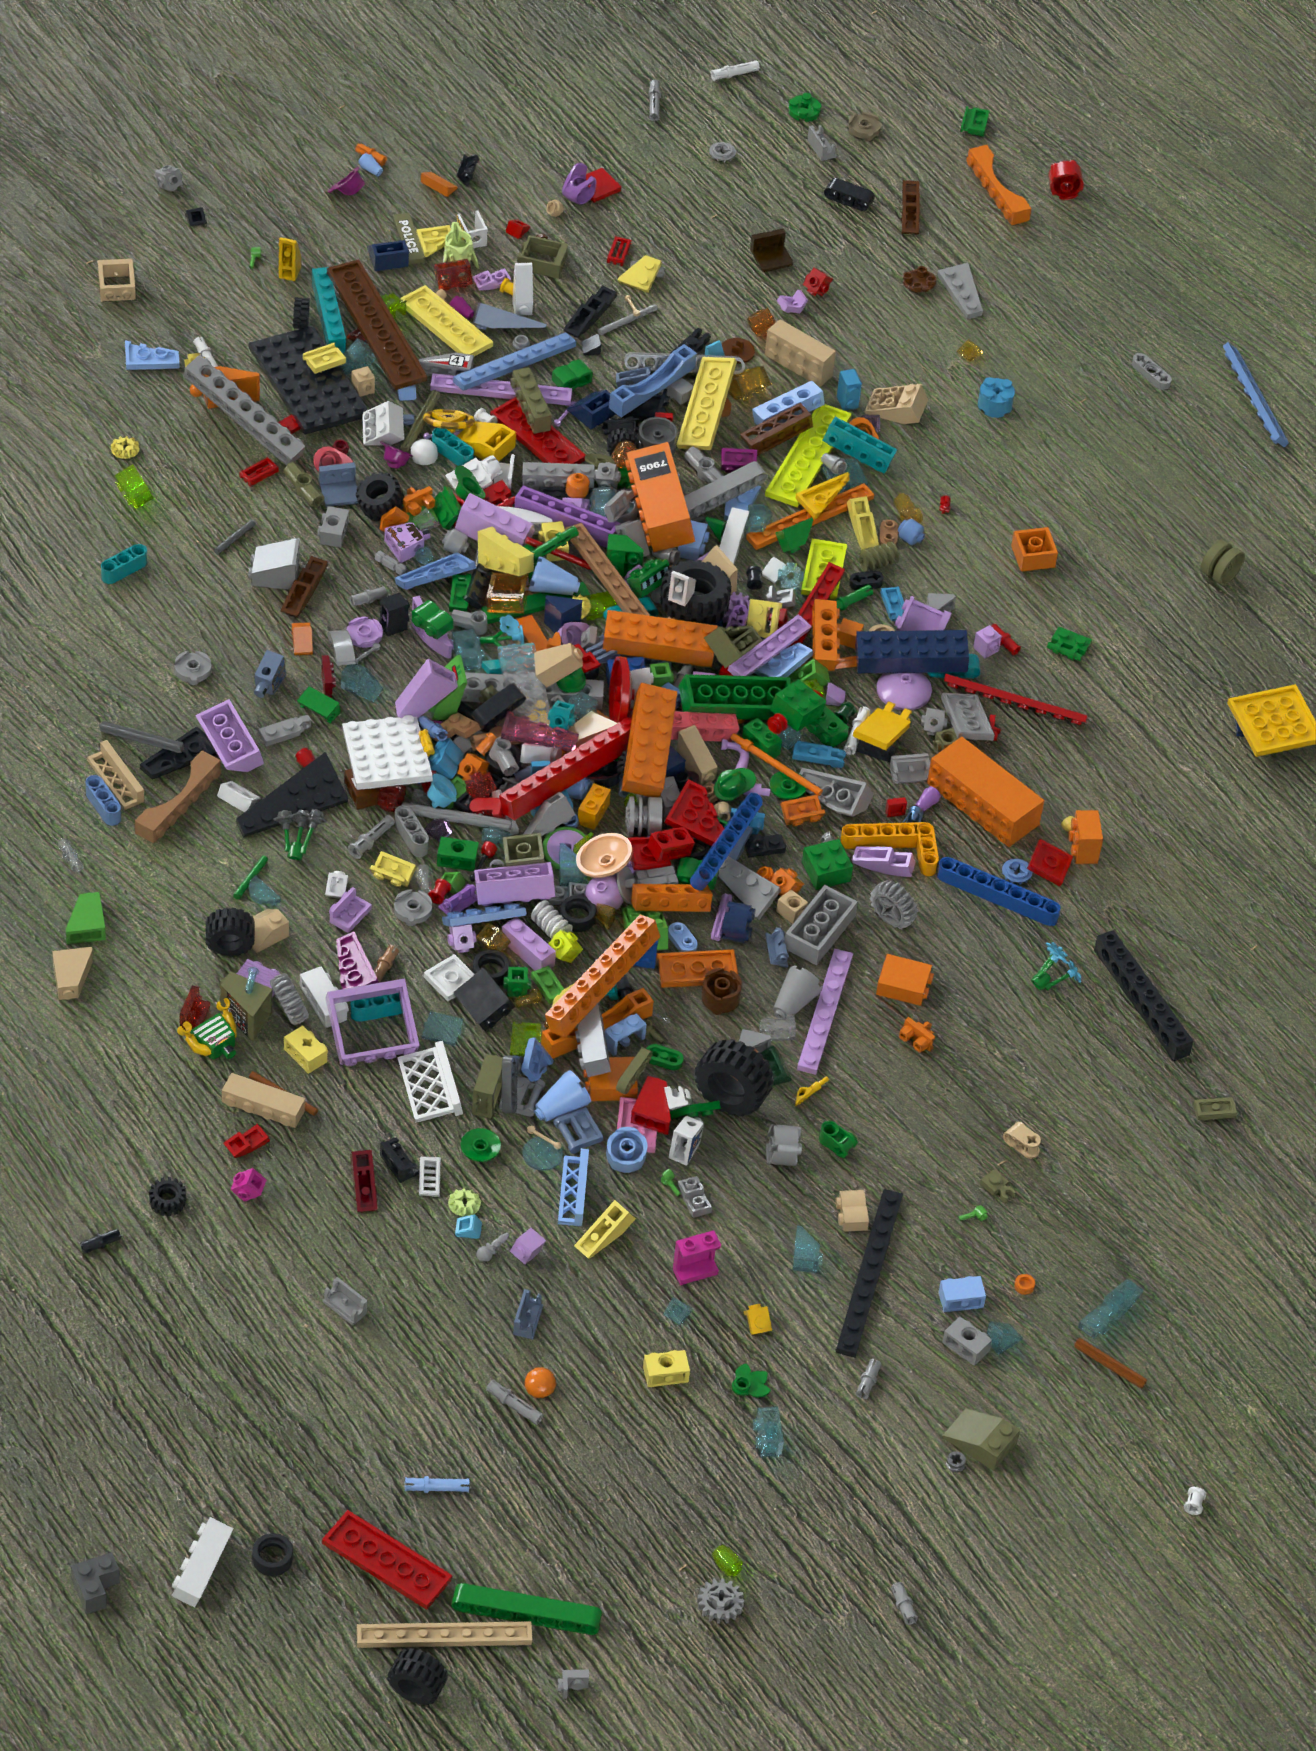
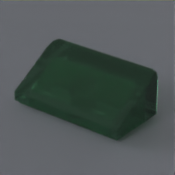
(776, 1063)

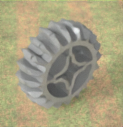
(893, 904)
(289, 998)

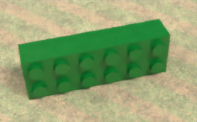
(740, 695)

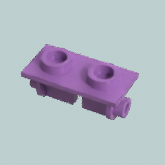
(460, 900)

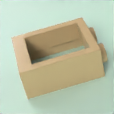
(116, 268)

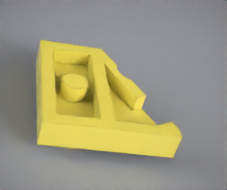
(432, 238)
(641, 274)

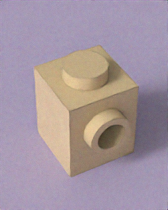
(363, 381)

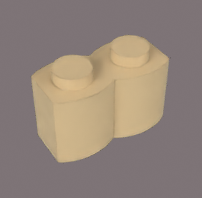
(853, 1210)

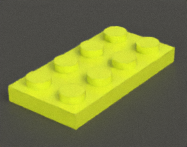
(819, 555)

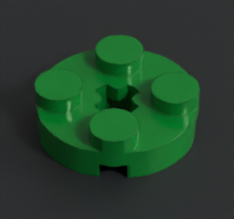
(798, 105)

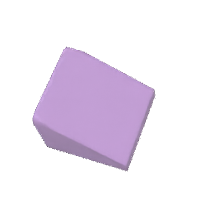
(835, 695)

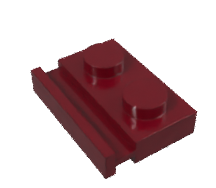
(327, 679)

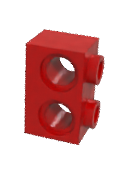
(670, 844)

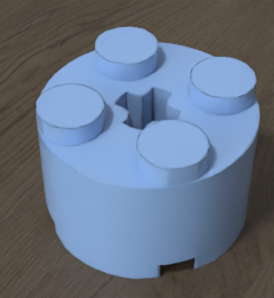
(628, 1160)

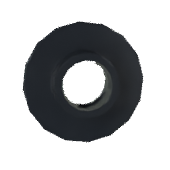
(682, 778)

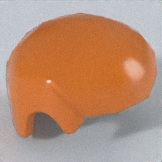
(540, 1382)

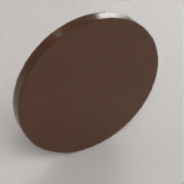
(740, 348)

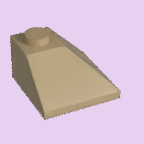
(270, 928)

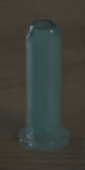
(251, 979)

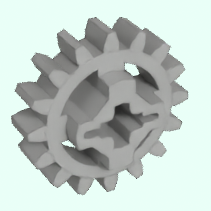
(720, 1601)

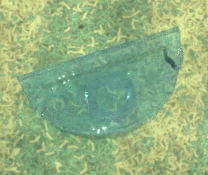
(262, 893)

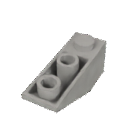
(550, 815)

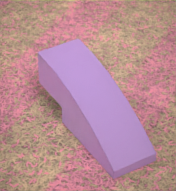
(884, 860)

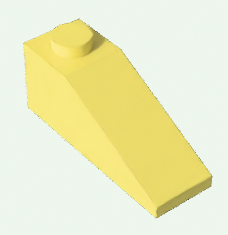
(605, 1230)

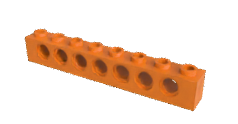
(602, 975)

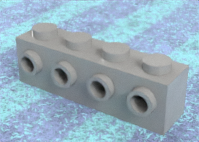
(553, 474)
(593, 1044)

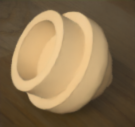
(554, 208)

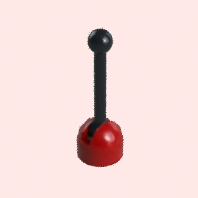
(488, 850)

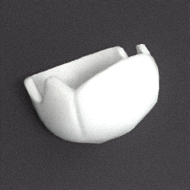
(424, 452)

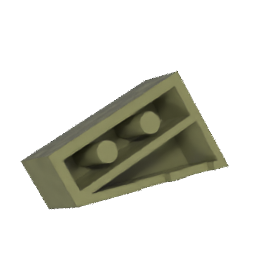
(732, 642)

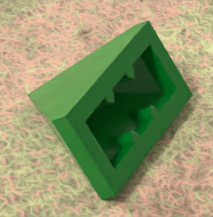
(717, 526)

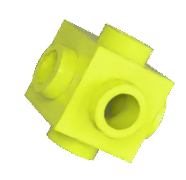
(565, 946)

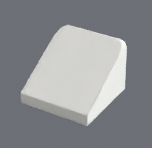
(771, 570)

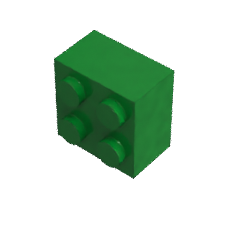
(827, 864)

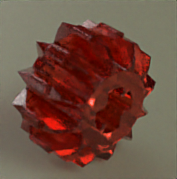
(391, 797)

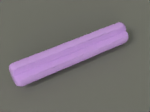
(717, 928)

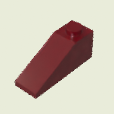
(363, 1180)

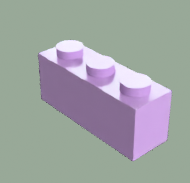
(529, 945)

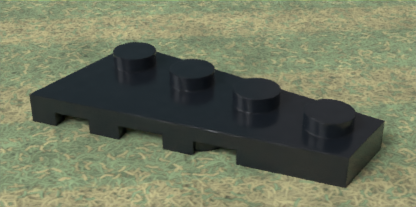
(169, 761)

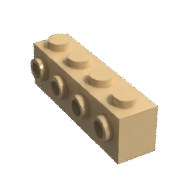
(263, 1100)

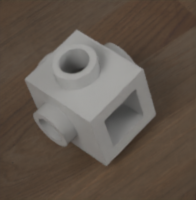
(168, 178)
(607, 475)
(937, 714)

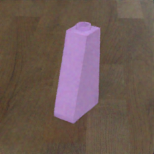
(426, 689)

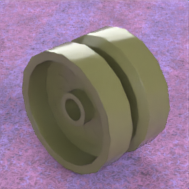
(1222, 562)

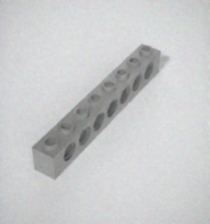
(246, 419)
(479, 681)

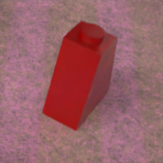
(651, 1106)

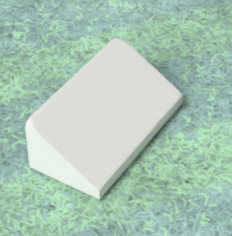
(237, 796)

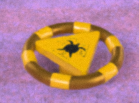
(449, 419)

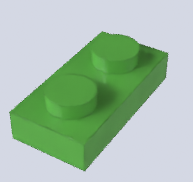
(547, 983)

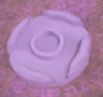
(365, 632)

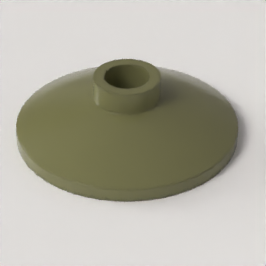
(595, 459)

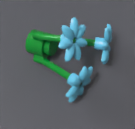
(1042, 978)

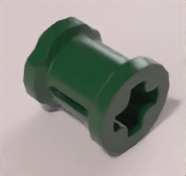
(846, 710)

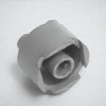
(783, 1145)

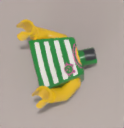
(213, 1036)

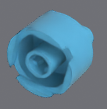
(996, 397)

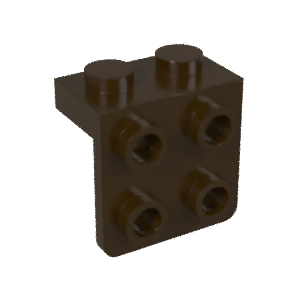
(770, 250)

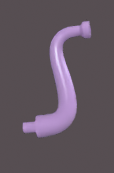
(743, 763)

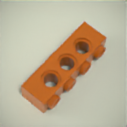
(825, 633)
(670, 898)

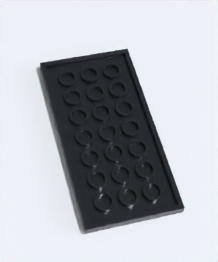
(313, 399)

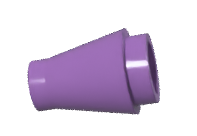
(928, 798)

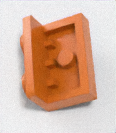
(801, 810)

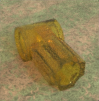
(907, 509)

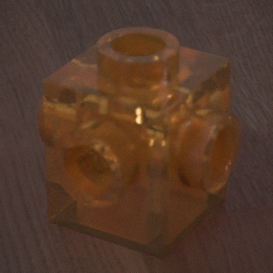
(761, 321)

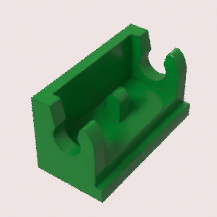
(320, 704)

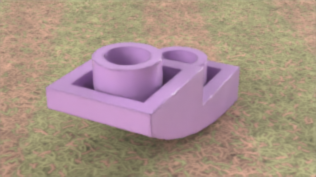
(489, 281)

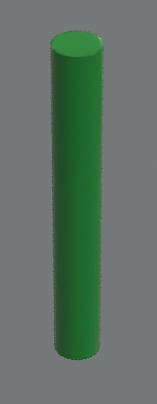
(255, 871)

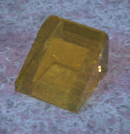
(969, 350)
(605, 915)

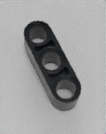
(849, 194)
(497, 706)

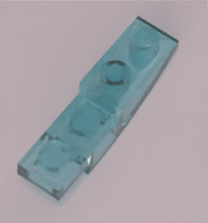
(1111, 1310)

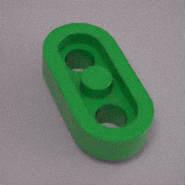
(666, 1057)

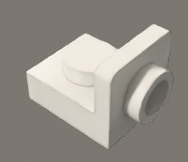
(336, 884)

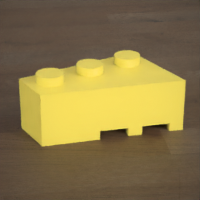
(503, 555)

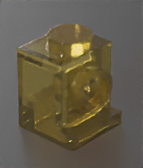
(493, 938)

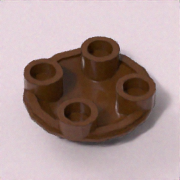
(919, 280)

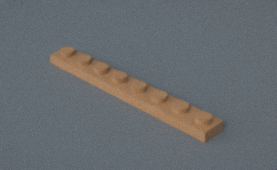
(606, 572)

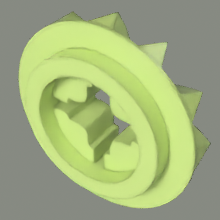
(456, 1204)

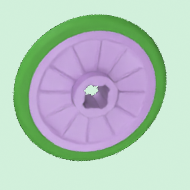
(552, 841)

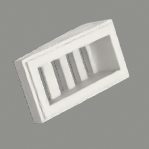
(429, 1162)

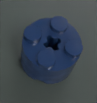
(737, 922)

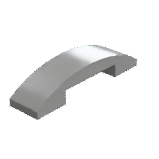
(342, 647)

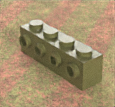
(531, 400)

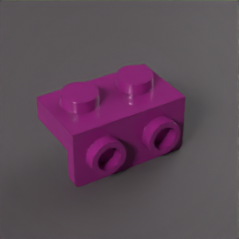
(736, 458)

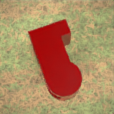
(487, 807)

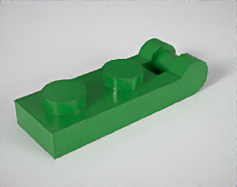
(458, 592)

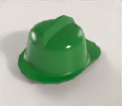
(467, 483)
(573, 682)
(734, 783)

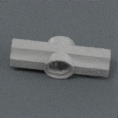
(703, 465)

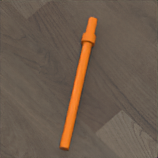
(748, 746)

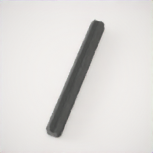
(142, 737)

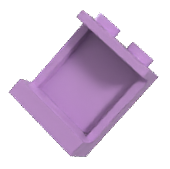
(921, 617)

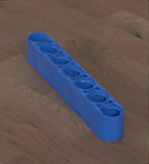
(726, 841)
(998, 891)

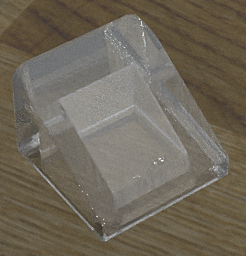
(426, 520)

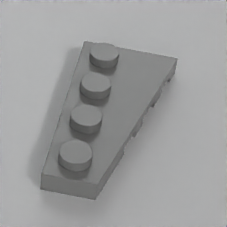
(961, 287)
(748, 886)

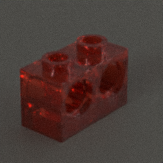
(453, 269)

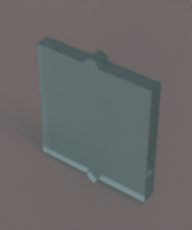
(442, 1028)

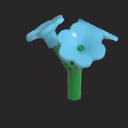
(507, 626)

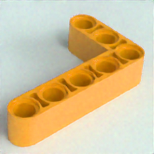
(896, 835)

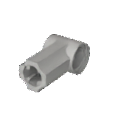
(475, 620)
(502, 755)

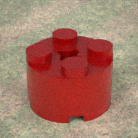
(1066, 179)

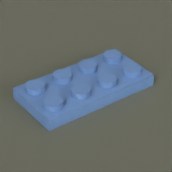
(491, 913)

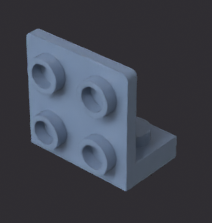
(338, 484)

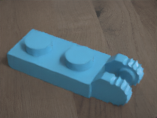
(819, 754)

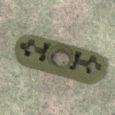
(634, 1070)

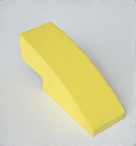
(862, 522)

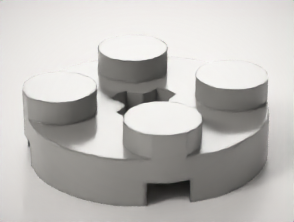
(192, 675)
(416, 915)

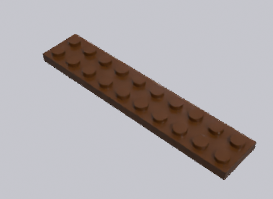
(377, 324)

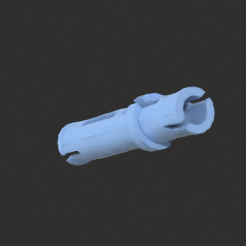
(426, 1484)

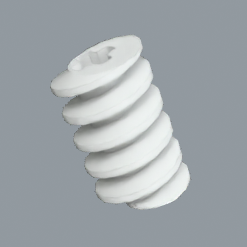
(549, 920)

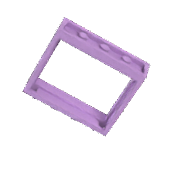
(368, 991)

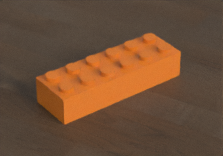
(658, 638)
(649, 740)

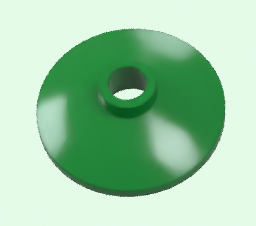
(785, 787)
(483, 1139)

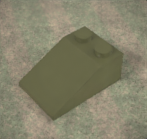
(983, 1437)

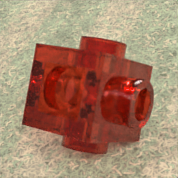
(480, 785)

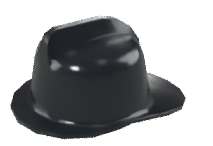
(606, 776)

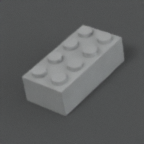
(820, 924)

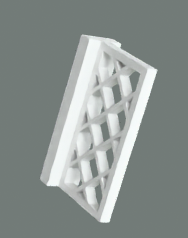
(444, 1074)

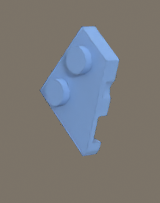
(535, 1060)

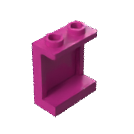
(695, 1257)

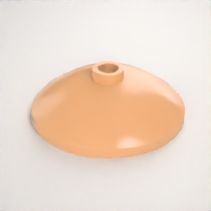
(604, 855)

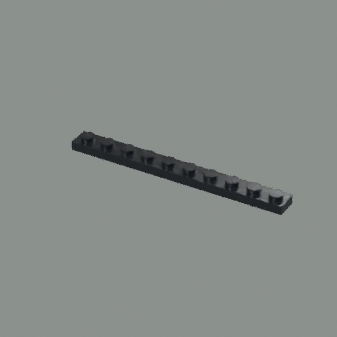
(869, 1273)

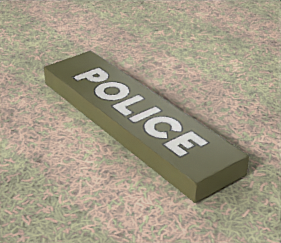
(407, 232)

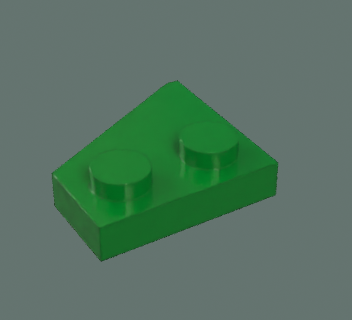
(694, 1110)

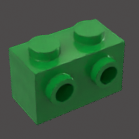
(829, 728)

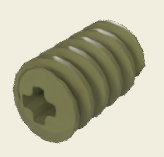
(879, 554)

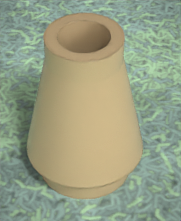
(723, 810)

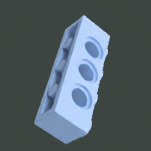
(808, 395)

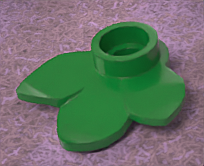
(752, 1381)

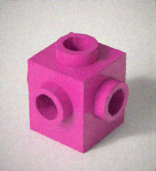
(248, 1184)

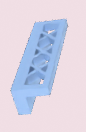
(580, 1187)

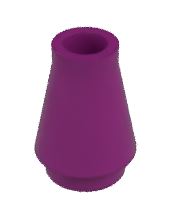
(462, 307)

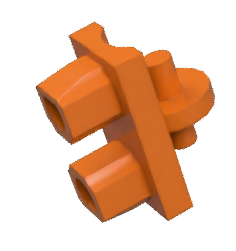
(416, 499)
(919, 1032)

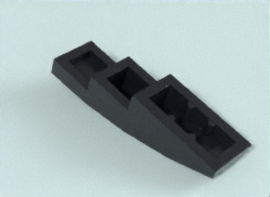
(590, 312)

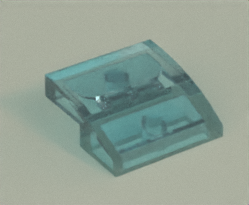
(856, 474)

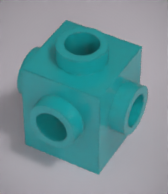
(562, 715)

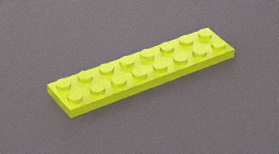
(804, 458)

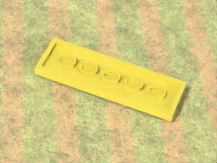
(446, 322)
(706, 403)

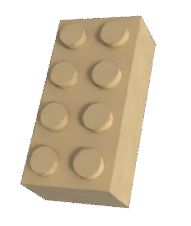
(800, 353)

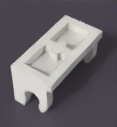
(677, 1099)

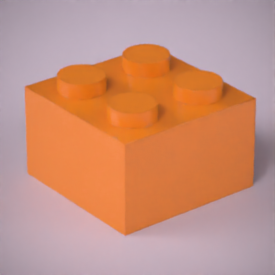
(1034, 549)
(1086, 837)

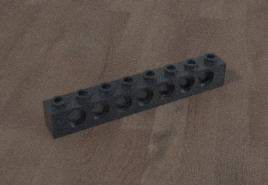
(1143, 995)

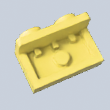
(393, 869)

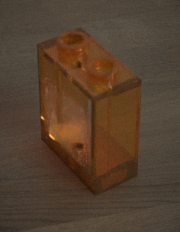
(515, 602)

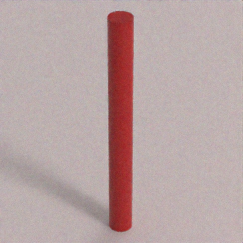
(559, 553)

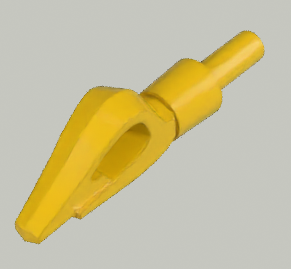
(808, 1091)

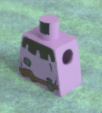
(405, 540)

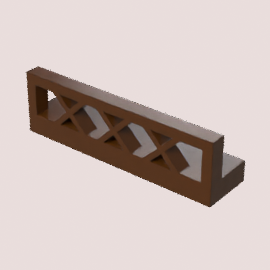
(780, 431)

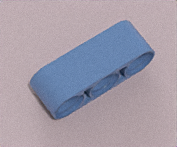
(103, 800)

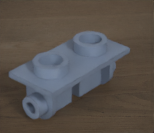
(776, 948)

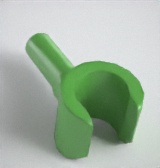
(255, 252)
(667, 1177)
(979, 1212)

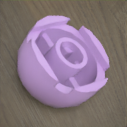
(604, 892)

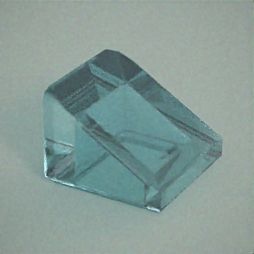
(677, 1311)

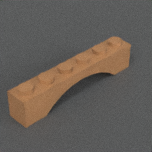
(157, 820)

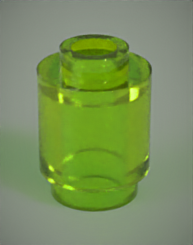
(727, 1560)

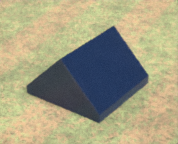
(561, 611)

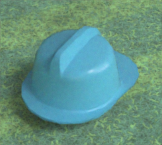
(441, 791)

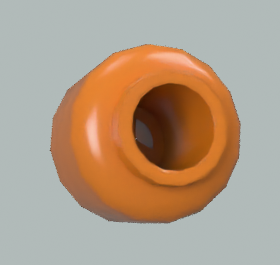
(577, 485)

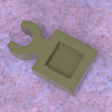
(997, 1184)

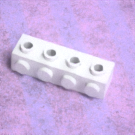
(201, 1562)

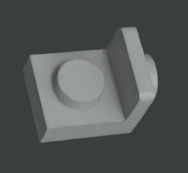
(573, 1679)

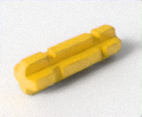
(426, 742)

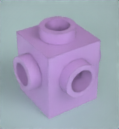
(455, 935)

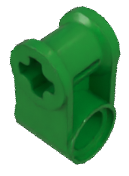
(836, 1138)

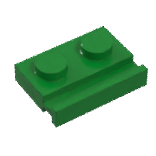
(975, 121)
(446, 508)

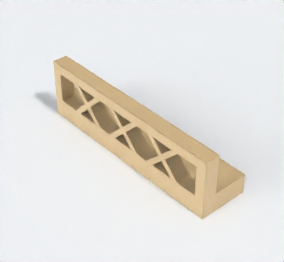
(122, 776)

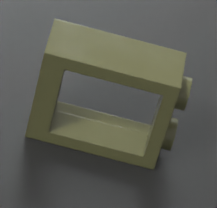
(545, 247)
(487, 1086)

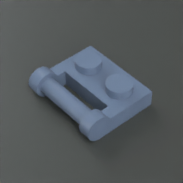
(584, 1127)

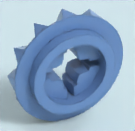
(1011, 866)

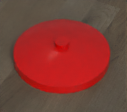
(620, 690)

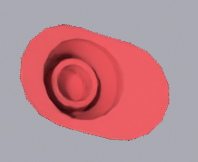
(330, 456)

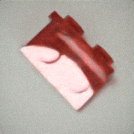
(194, 1008)

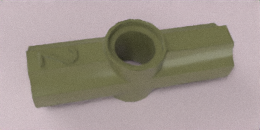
(303, 484)

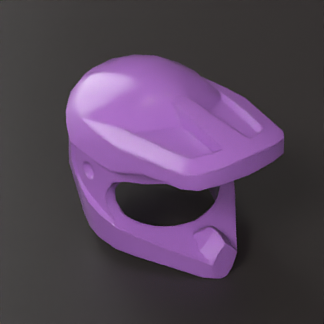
(576, 186)

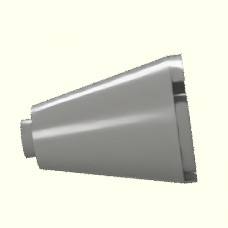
(796, 992)

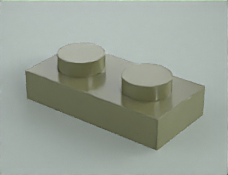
(1215, 1108)

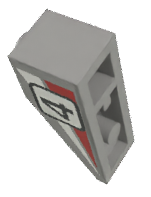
(447, 364)

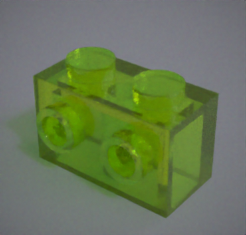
(134, 487)

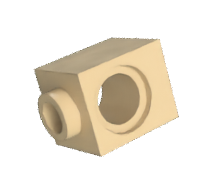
(791, 906)

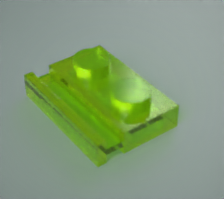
(599, 603)
(520, 1036)

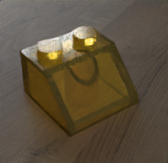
(749, 382)

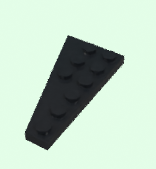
(309, 789)

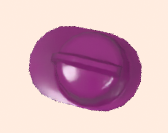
(350, 184)
(394, 456)

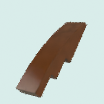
(910, 207)
(304, 586)

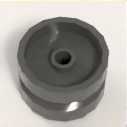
(657, 431)

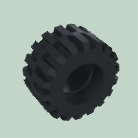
(375, 486)
(230, 932)
(417, 1676)

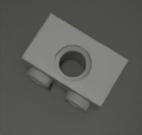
(333, 526)
(972, 1349)

